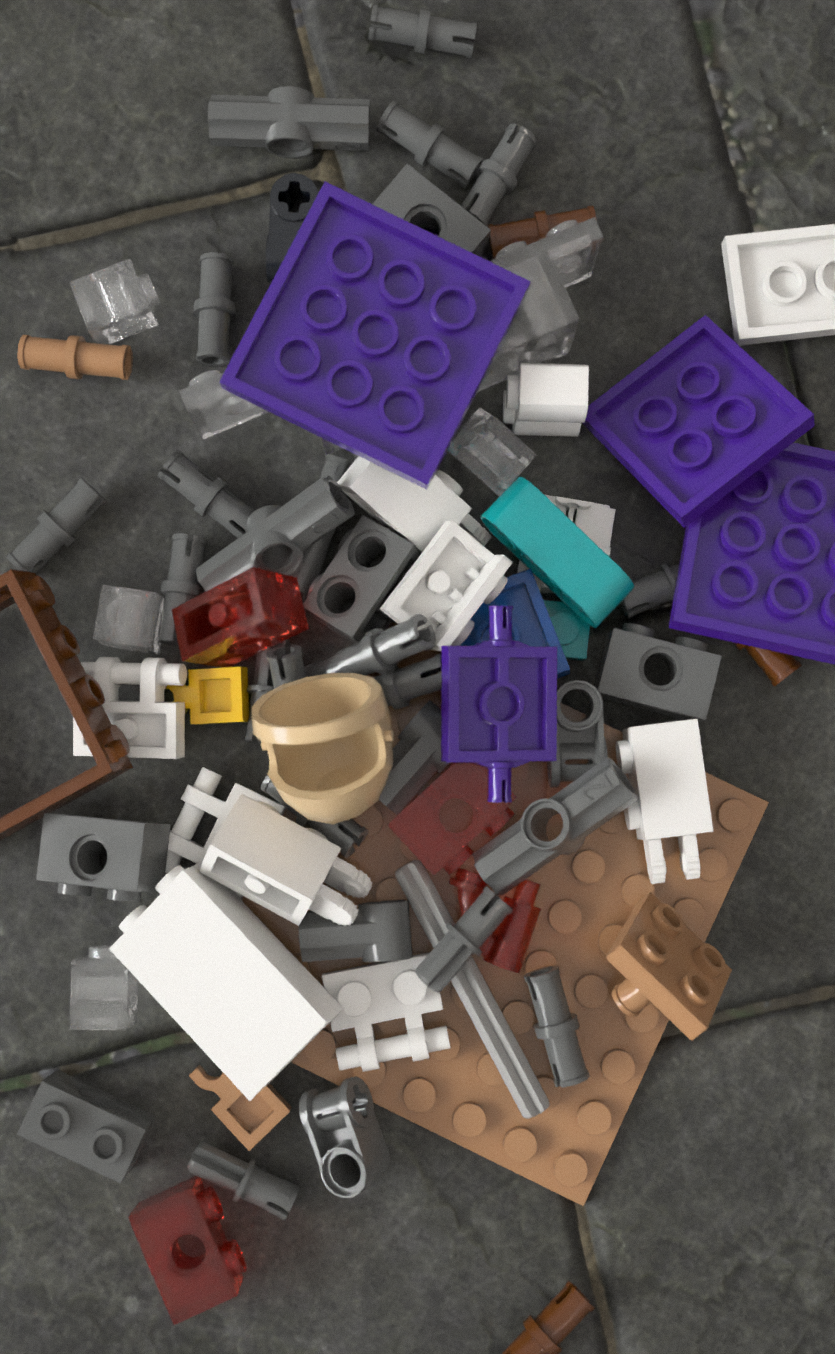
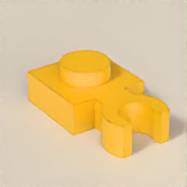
(215, 695)

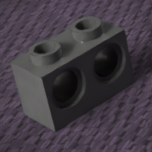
(351, 577)

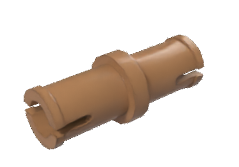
(75, 357)

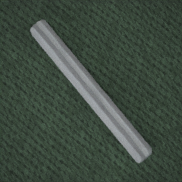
(475, 995)

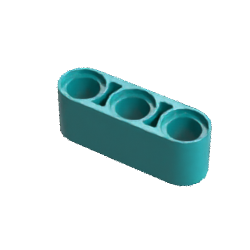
(557, 552)

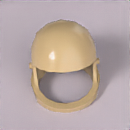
(327, 743)

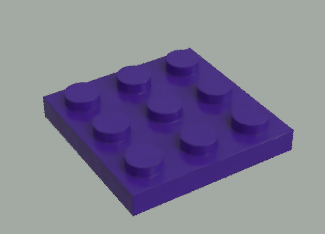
(697, 420)

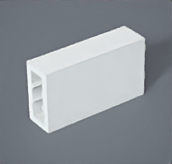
(224, 978)

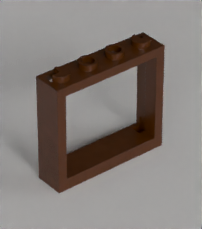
(79, 691)

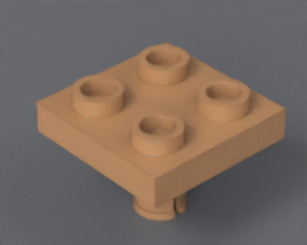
(667, 967)

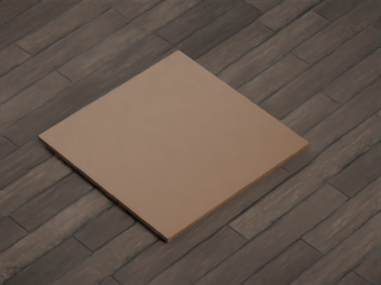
(582, 912)

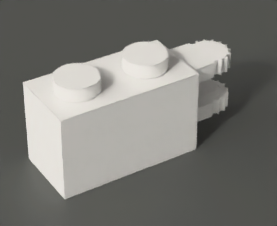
(406, 507)
(671, 788)
(283, 865)

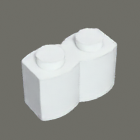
(547, 399)

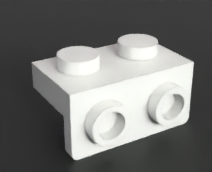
(448, 585)

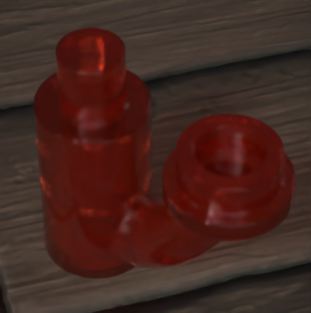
(511, 939)

